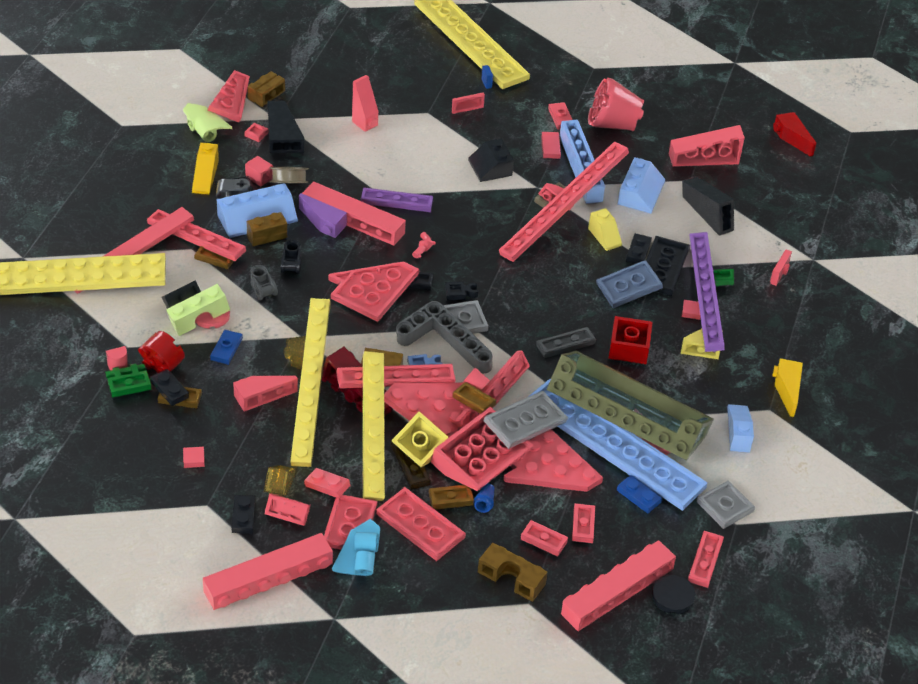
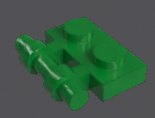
(128, 380)

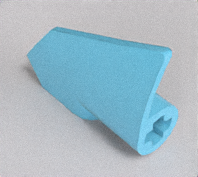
(359, 550)

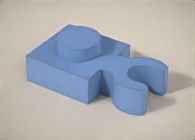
(423, 360)

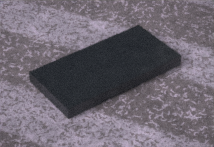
(667, 261)

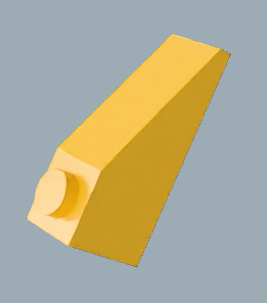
(205, 168)
(788, 383)

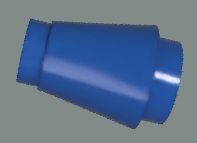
(485, 498)

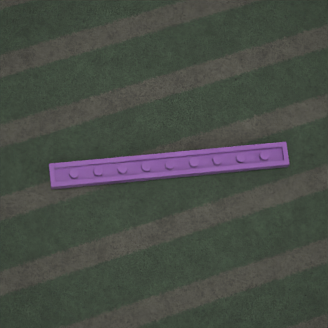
(706, 292)

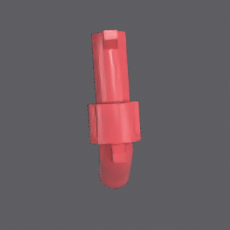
(424, 245)

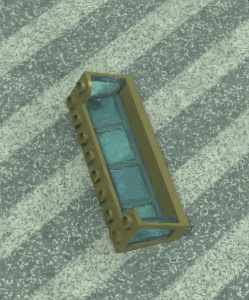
(629, 404)

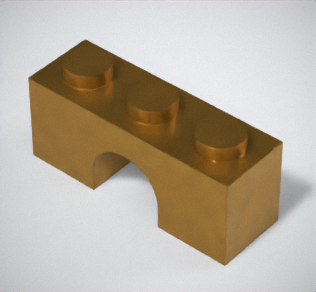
(499, 561)

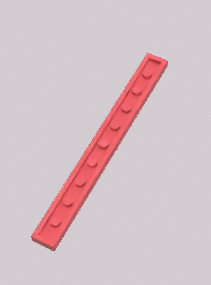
(563, 201)

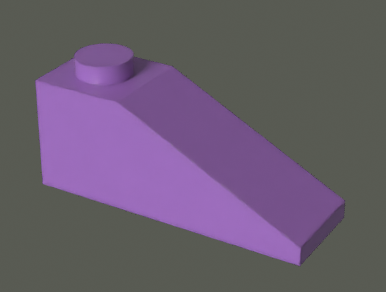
(323, 216)

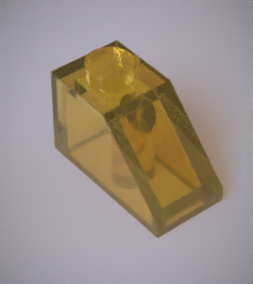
(295, 351)
(279, 479)

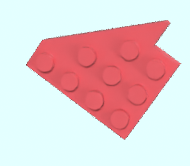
(372, 288)
(430, 399)
(553, 465)

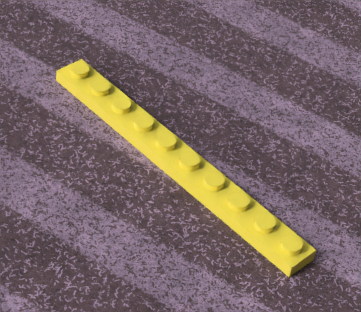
(310, 383)

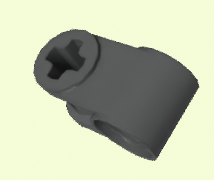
(231, 187)
(262, 282)

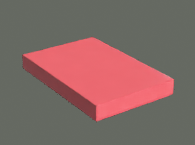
(346, 515)

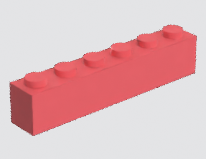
(361, 215)
(267, 571)
(617, 585)

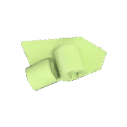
(204, 121)

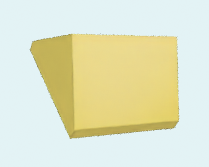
(419, 439)

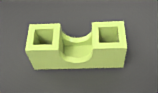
(184, 313)

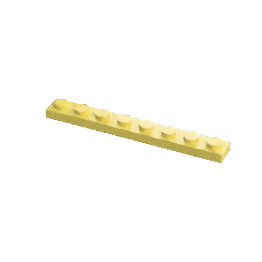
(373, 426)

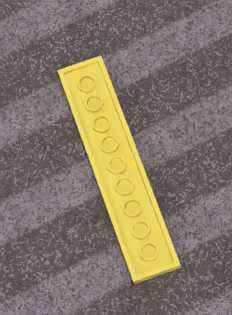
(474, 41)
(82, 273)

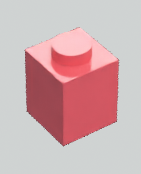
(258, 171)

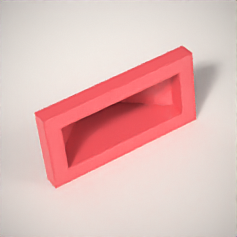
(468, 103)

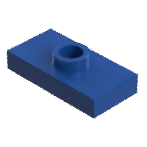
(226, 347)

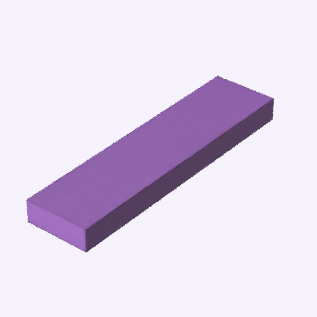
(397, 199)

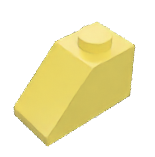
(605, 229)
(694, 345)

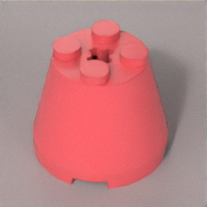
(615, 107)

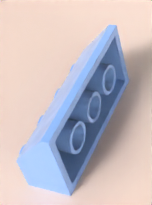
(239, 208)

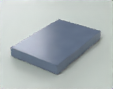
(629, 284)

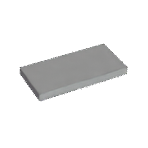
(525, 419)

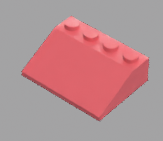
(476, 454)

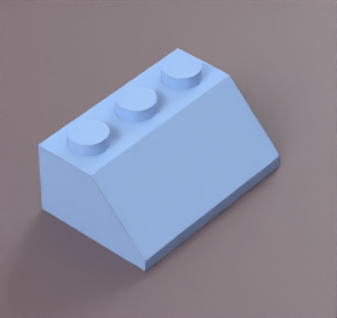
(641, 186)

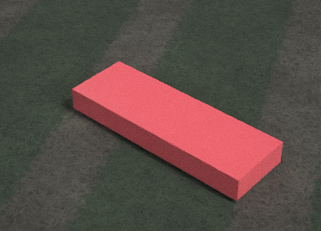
(705, 559)

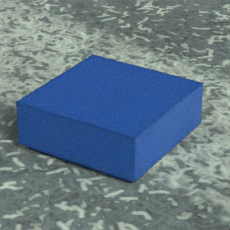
(487, 76)

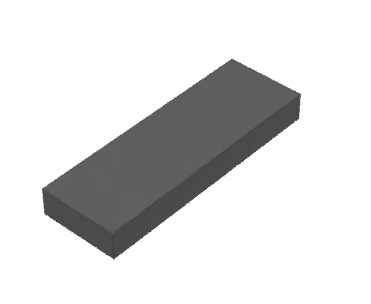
(565, 342)

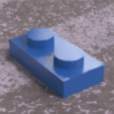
(639, 494)

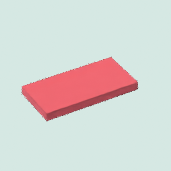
(420, 523)

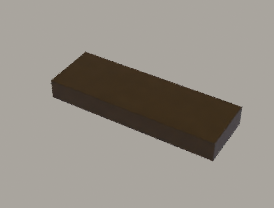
(414, 474)

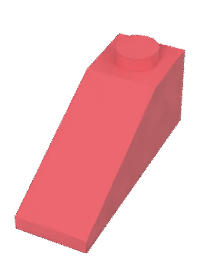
(364, 104)
(263, 389)

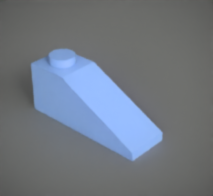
(740, 428)

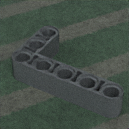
(437, 317)

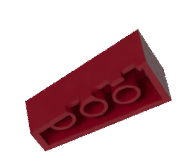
(341, 359)

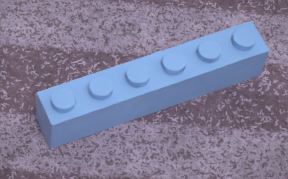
(580, 156)

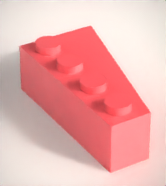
(708, 148)

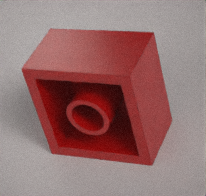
(630, 340)

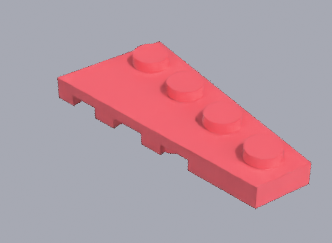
(231, 98)

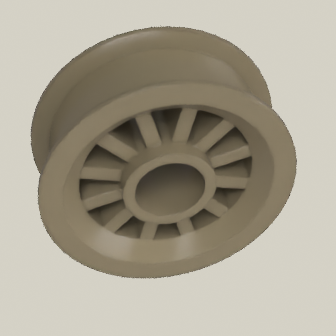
(289, 174)

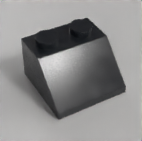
(492, 161)

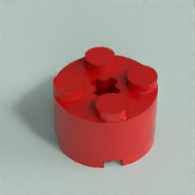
(161, 352)

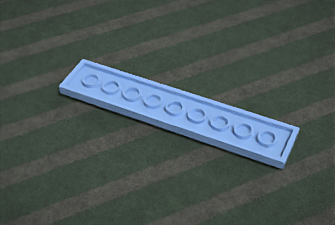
(629, 453)

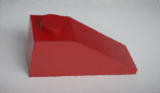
(794, 132)

